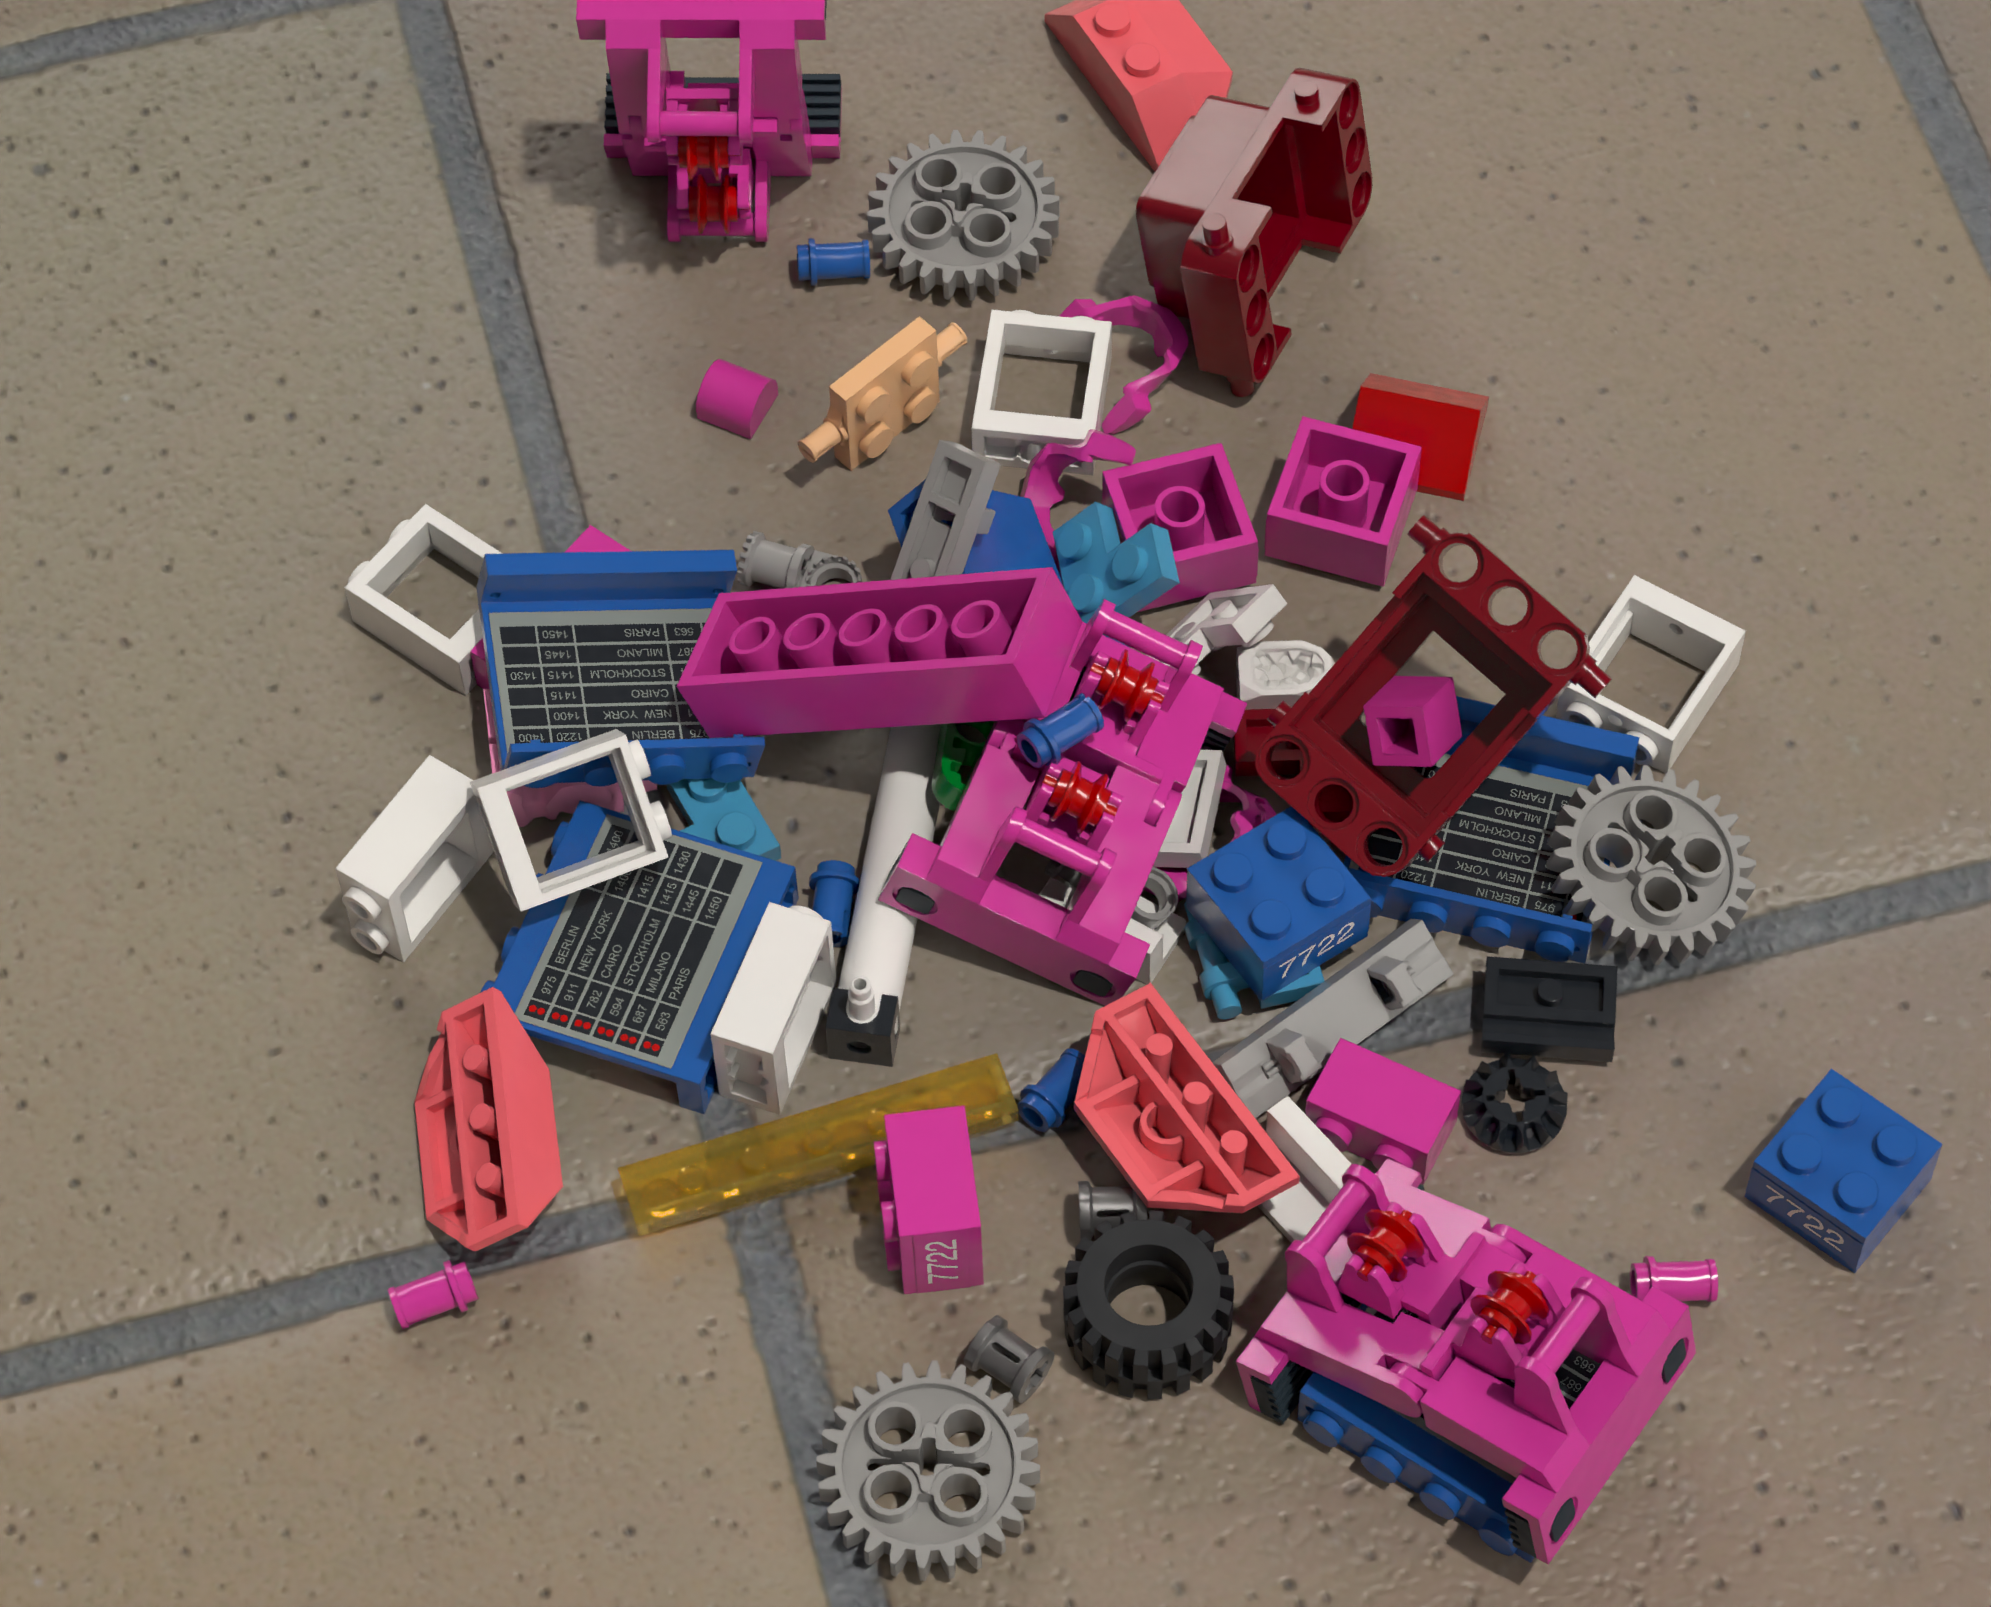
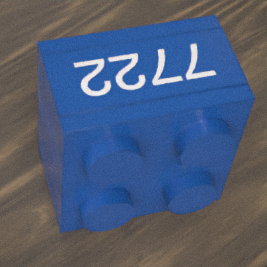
(1277, 902)
(1842, 1170)

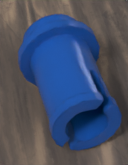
(832, 261)
(1047, 739)
(833, 893)
(1045, 1102)

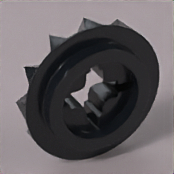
(1496, 1123)

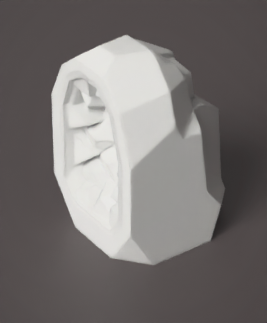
(1278, 672)

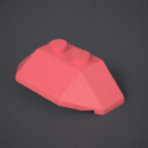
(1144, 64)
(1172, 1114)
(486, 1125)

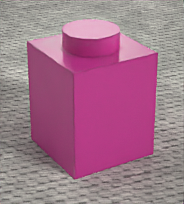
(1412, 721)

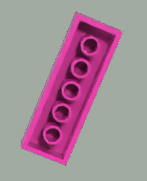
(881, 654)

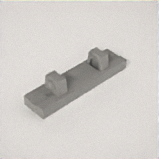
(954, 492)
(1344, 1006)

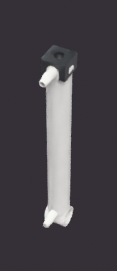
(867, 1003)

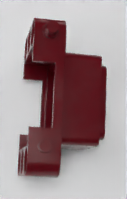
(1240, 204)
(1336, 741)

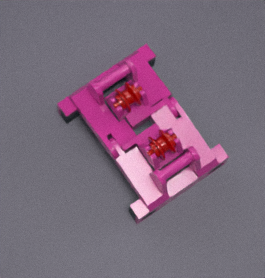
(714, 125)
(1092, 812)
(1484, 1310)

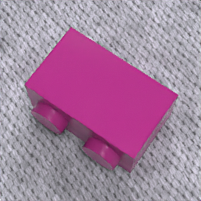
(1382, 1109)

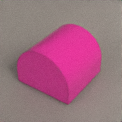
(735, 398)

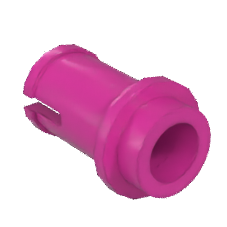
(1678, 1279)
(433, 1294)

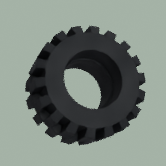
(1148, 1255)

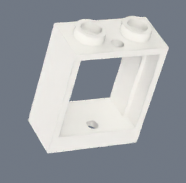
(1011, 435)
(379, 577)
(1676, 629)
(509, 847)
(413, 860)
(774, 1007)

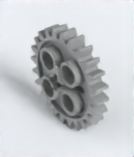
(963, 214)
(1651, 864)
(924, 1527)

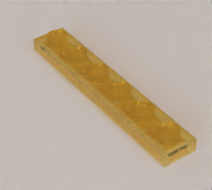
(803, 1146)

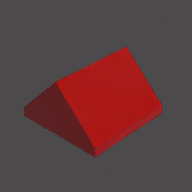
(1433, 417)

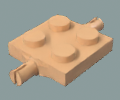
(884, 394)

